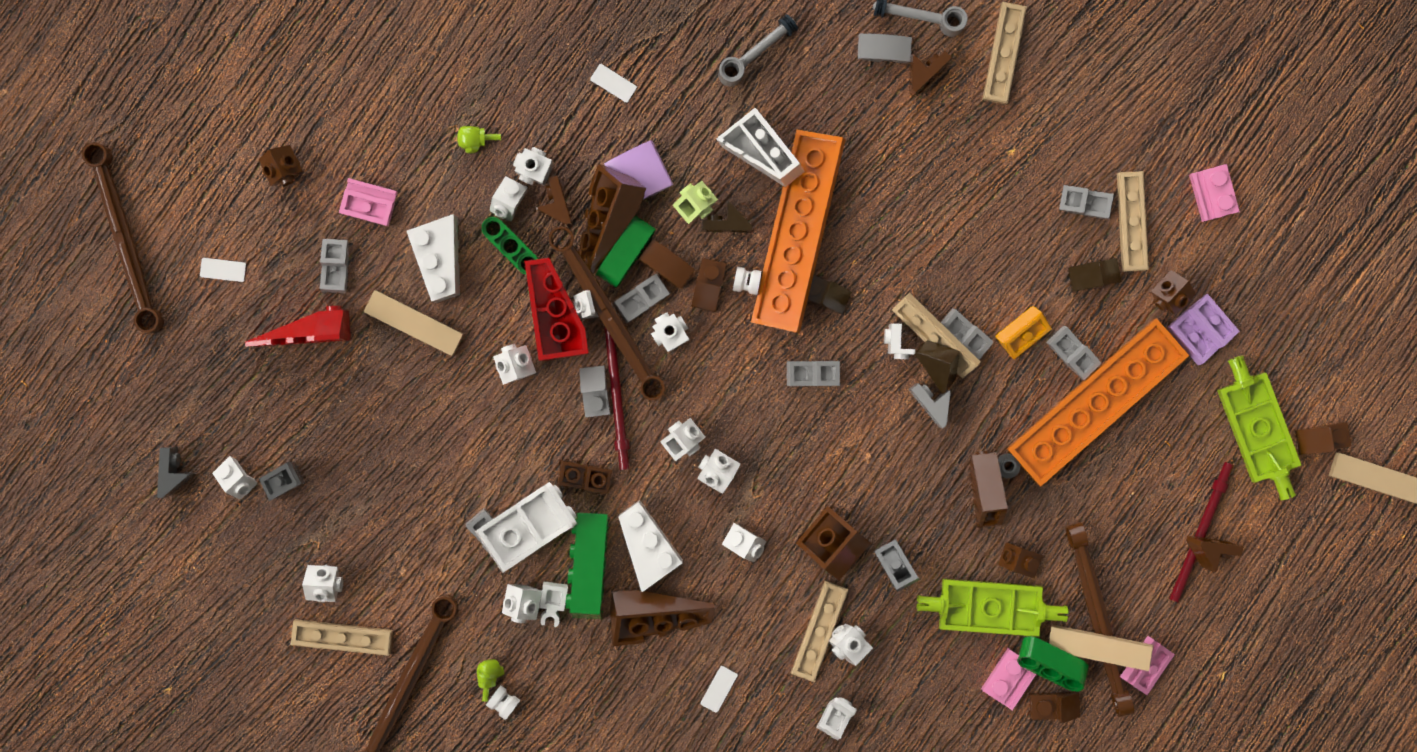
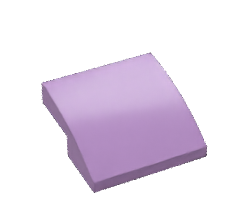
(645, 166)
(1202, 329)

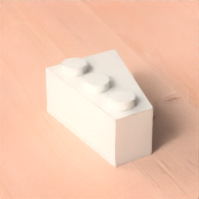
(761, 147)
(437, 256)
(648, 546)

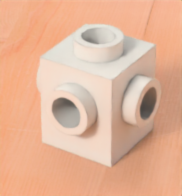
(537, 174)
(674, 340)
(514, 363)
(687, 437)
(718, 470)
(322, 583)
(521, 602)
(850, 643)

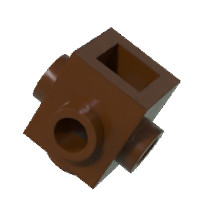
(280, 166)
(1172, 293)

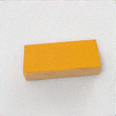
(1023, 332)

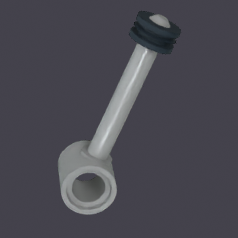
(882, 7)
(787, 26)

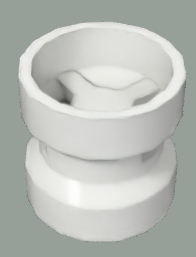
(741, 280)
(502, 702)

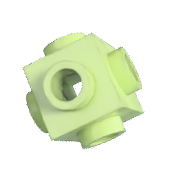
(695, 202)

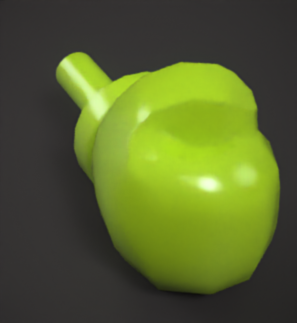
(472, 138)
(487, 674)

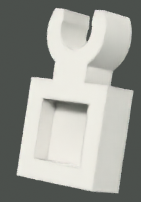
(553, 599)

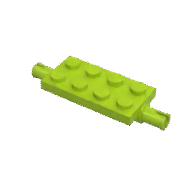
(1259, 428)
(991, 607)

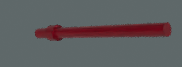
(621, 443)
(1219, 487)

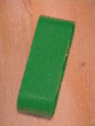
(502, 238)
(625, 251)
(1053, 663)

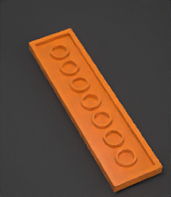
(798, 233)
(1097, 402)

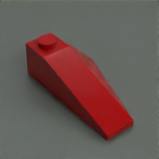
(555, 320)
(318, 327)

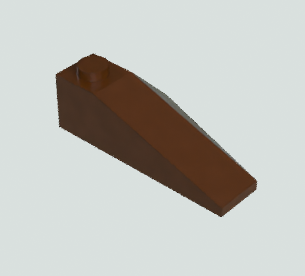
(613, 206)
(646, 614)

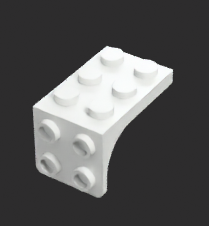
(526, 526)

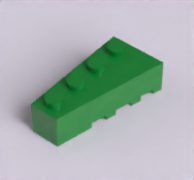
(588, 566)

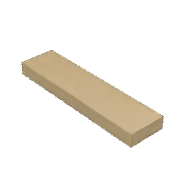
(1004, 53)
(1132, 221)
(413, 323)
(930, 329)
(1374, 477)
(819, 631)
(342, 637)
(1102, 647)

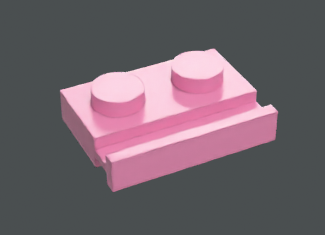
(1214, 193)
(368, 202)
(1143, 679)
(1008, 680)

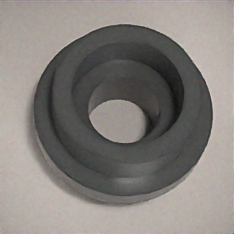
(1015, 468)

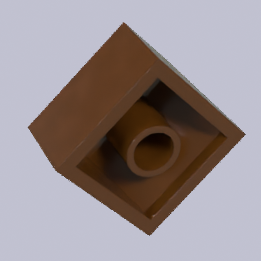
(833, 543)

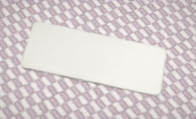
(613, 83)
(222, 269)
(719, 689)

